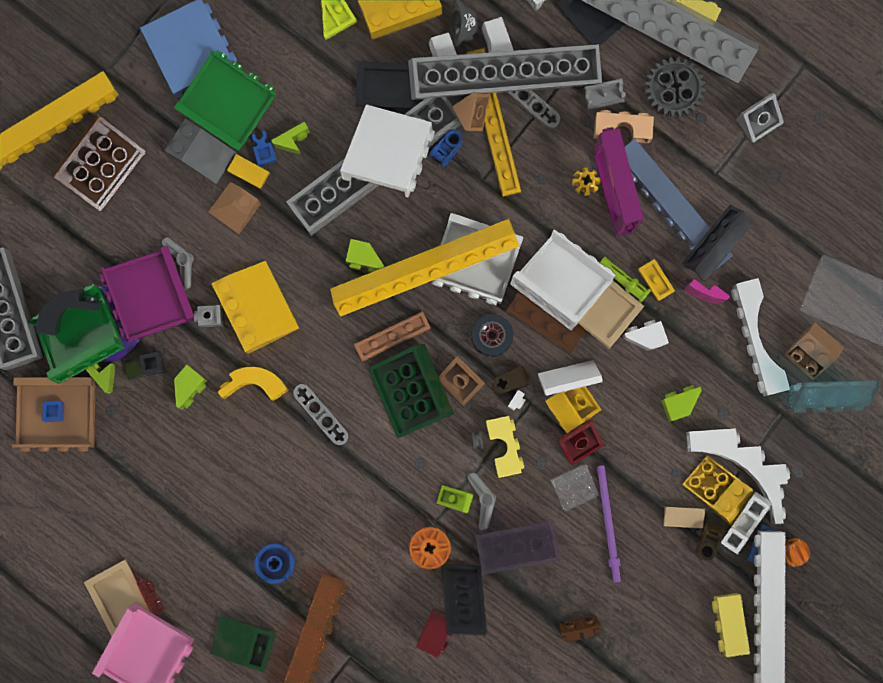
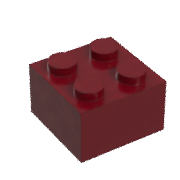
(434, 634)

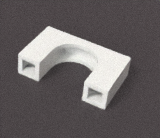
(494, 34)

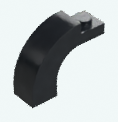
(51, 314)

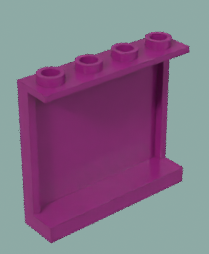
(147, 295)

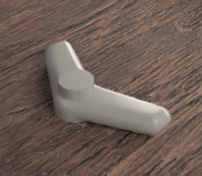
(183, 259)
(487, 500)

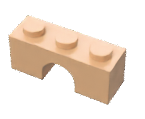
(639, 125)

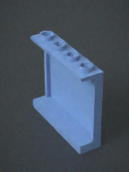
(184, 42)

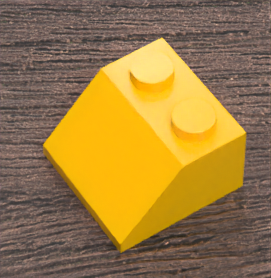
(573, 407)

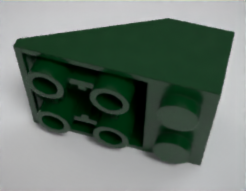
(243, 643)

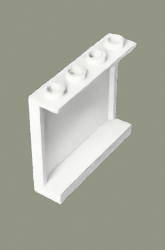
(388, 149)
(483, 279)
(563, 280)

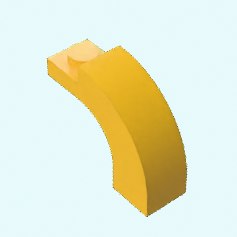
(265, 379)

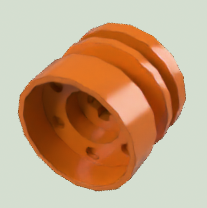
(434, 537)

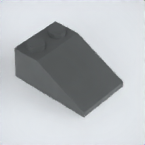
(200, 151)

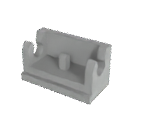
(604, 94)

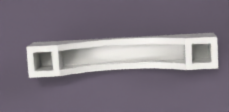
(771, 377)

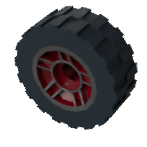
(489, 324)

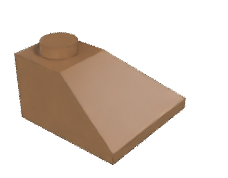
(234, 207)

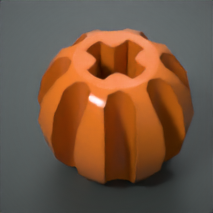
(796, 552)

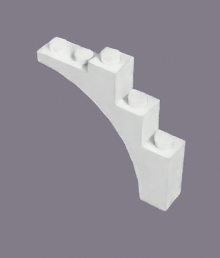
(750, 459)

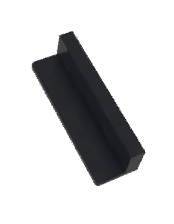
(717, 242)

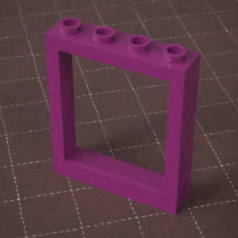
(617, 182)

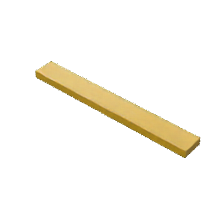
(500, 145)

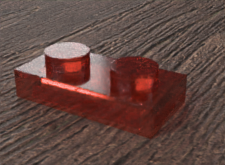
(147, 590)

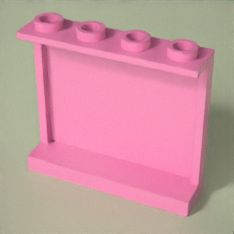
(144, 649)

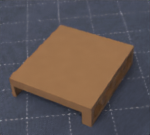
(79, 414)

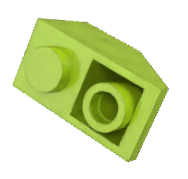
(363, 255)
(187, 384)
(682, 404)

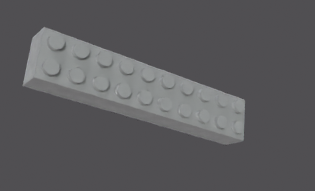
(686, 33)
(504, 71)
(332, 195)

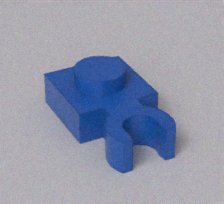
(264, 151)

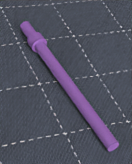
(614, 561)

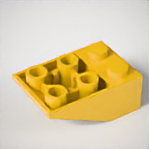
(719, 489)

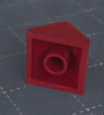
(580, 442)

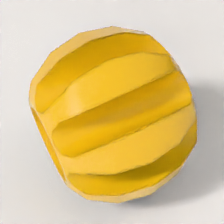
(592, 181)

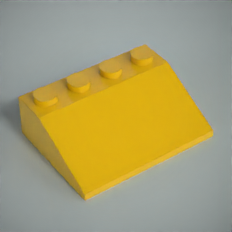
(393, 15)
(255, 306)

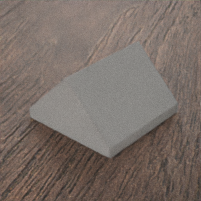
(761, 118)

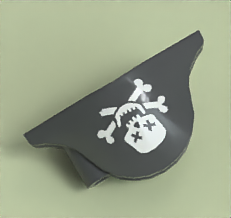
(462, 23)

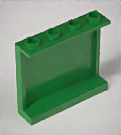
(226, 100)
(83, 339)

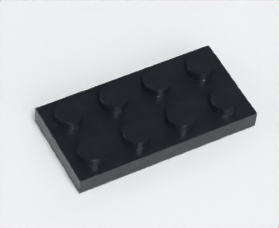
(463, 599)

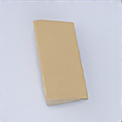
(684, 517)

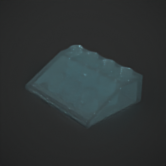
(832, 395)

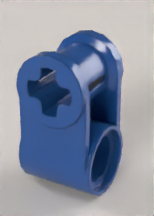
(446, 148)

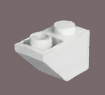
(647, 337)

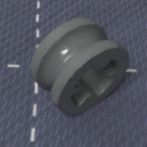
(477, 440)

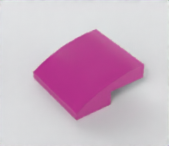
(711, 295)

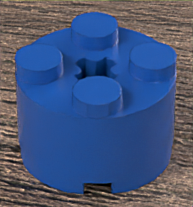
(269, 572)

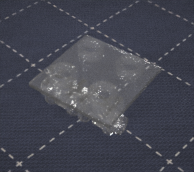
(574, 487)

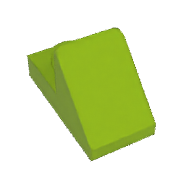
(287, 139)
(103, 378)
(454, 499)

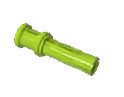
(632, 285)

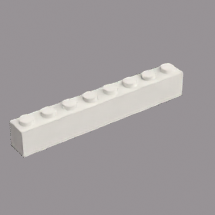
(770, 607)

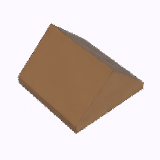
(472, 111)
(460, 381)

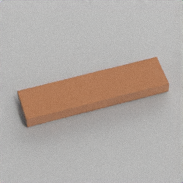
(392, 336)

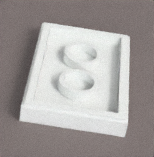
(570, 377)

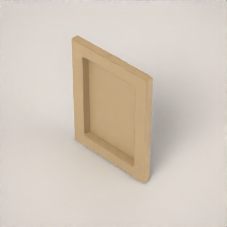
(611, 314)
(114, 593)

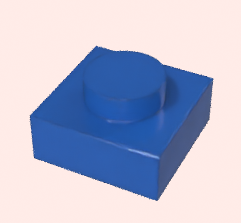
(53, 411)

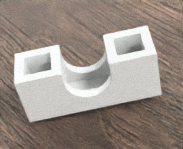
(746, 522)

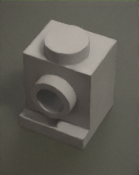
(215, 319)

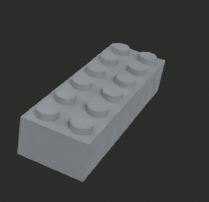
(17, 336)

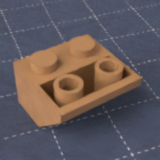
(814, 351)

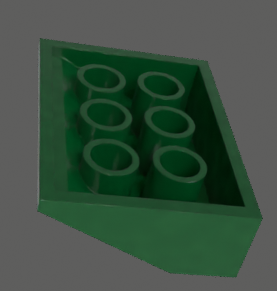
(411, 390)

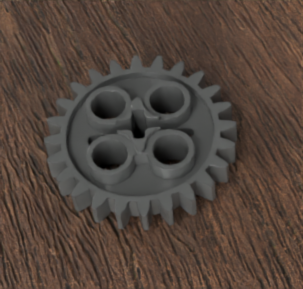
(691, 86)

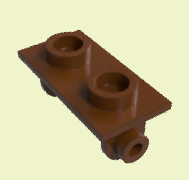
(588, 625)

